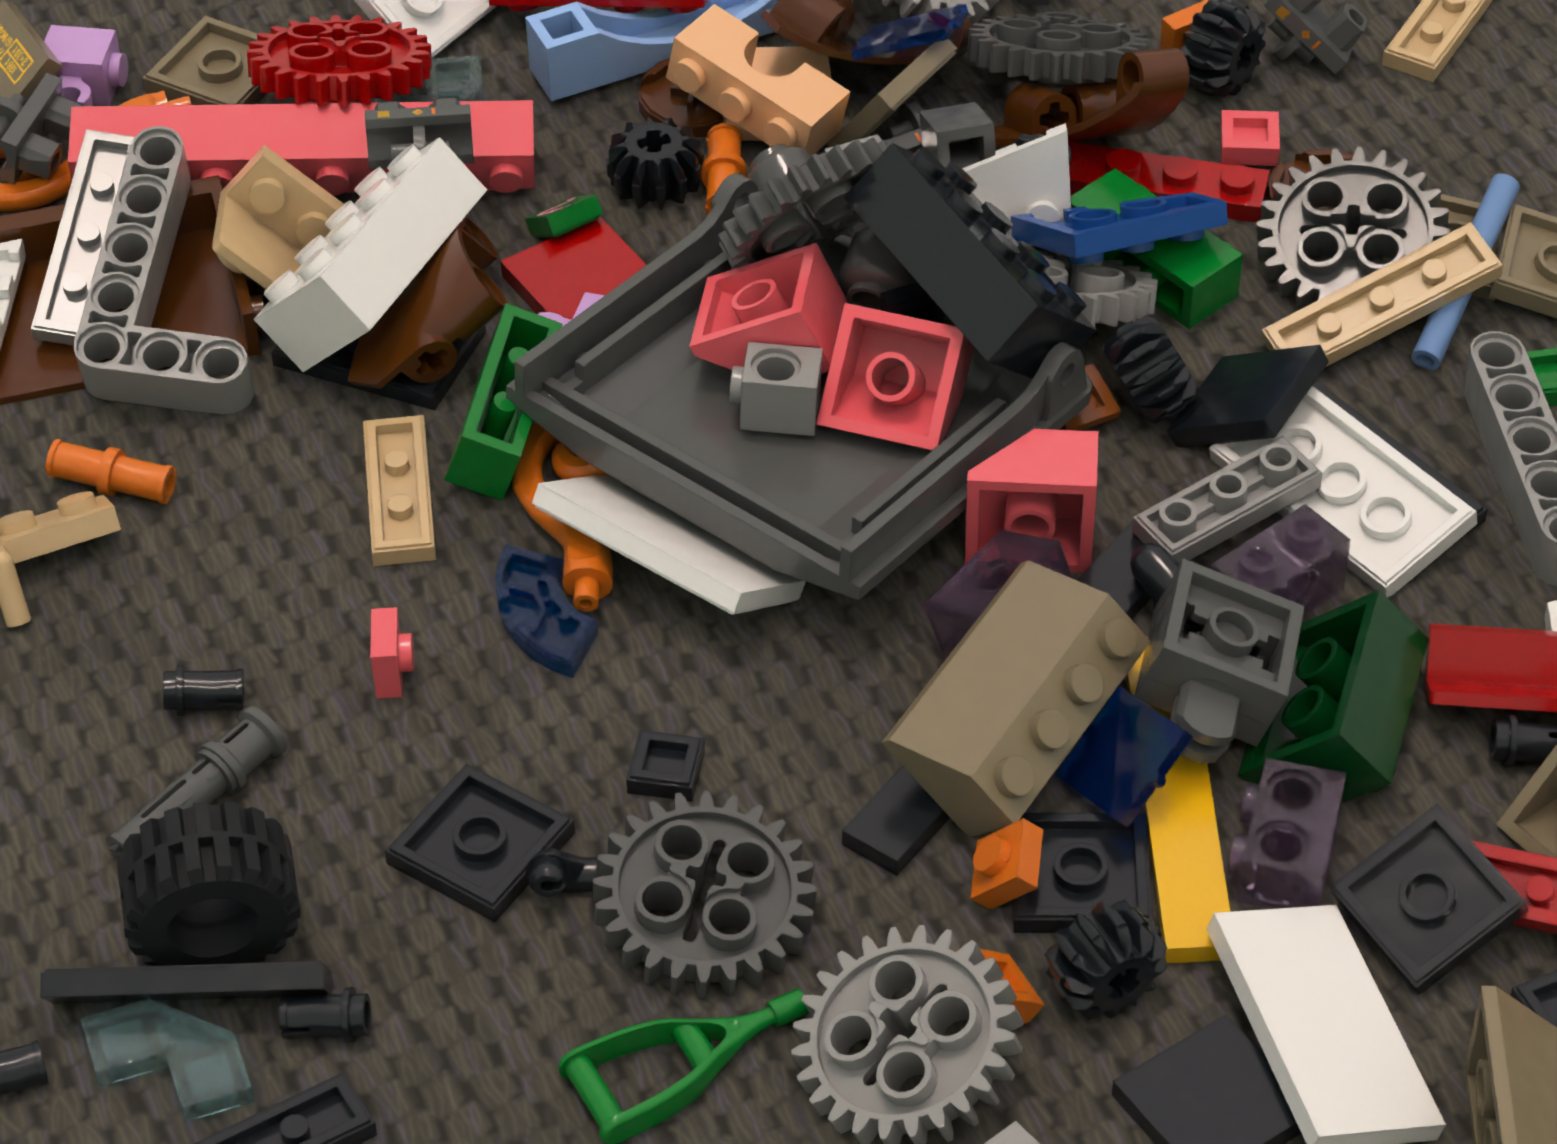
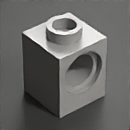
(778, 388)

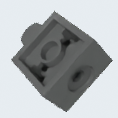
(1219, 658)

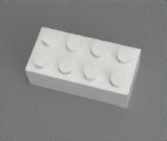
(368, 253)

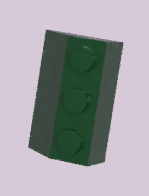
(1347, 696)

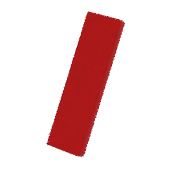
(1491, 667)

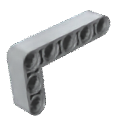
(136, 286)
(1518, 440)

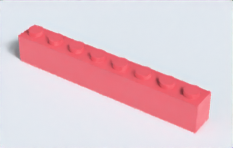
(318, 141)

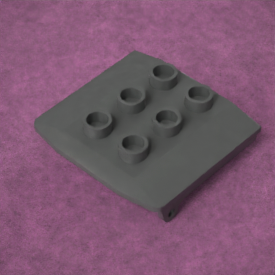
(813, 507)

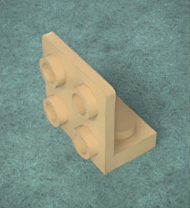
(269, 217)

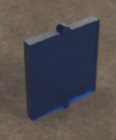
(910, 32)
(1124, 756)

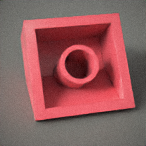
(772, 302)
(895, 377)
(1038, 489)

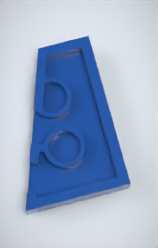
(1091, 232)

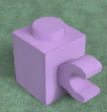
(89, 63)

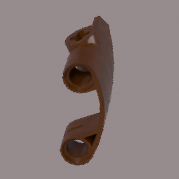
(825, 23)
(1142, 97)
(440, 304)

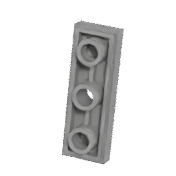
(1229, 500)

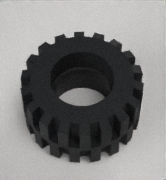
(208, 887)

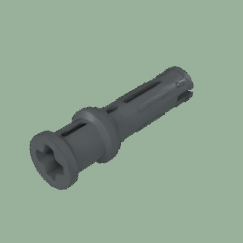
(217, 770)

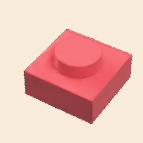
(1249, 137)
(389, 652)

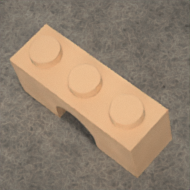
(715, 65)

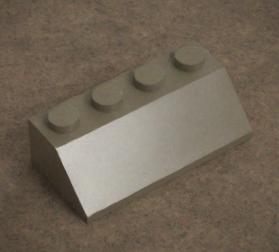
(1015, 696)
(1511, 1072)

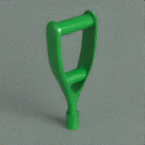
(692, 1038)

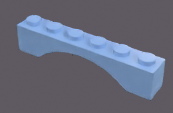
(591, 47)

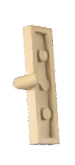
(29, 536)

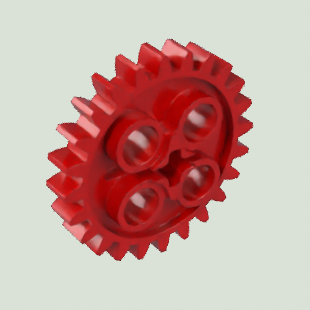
(339, 60)

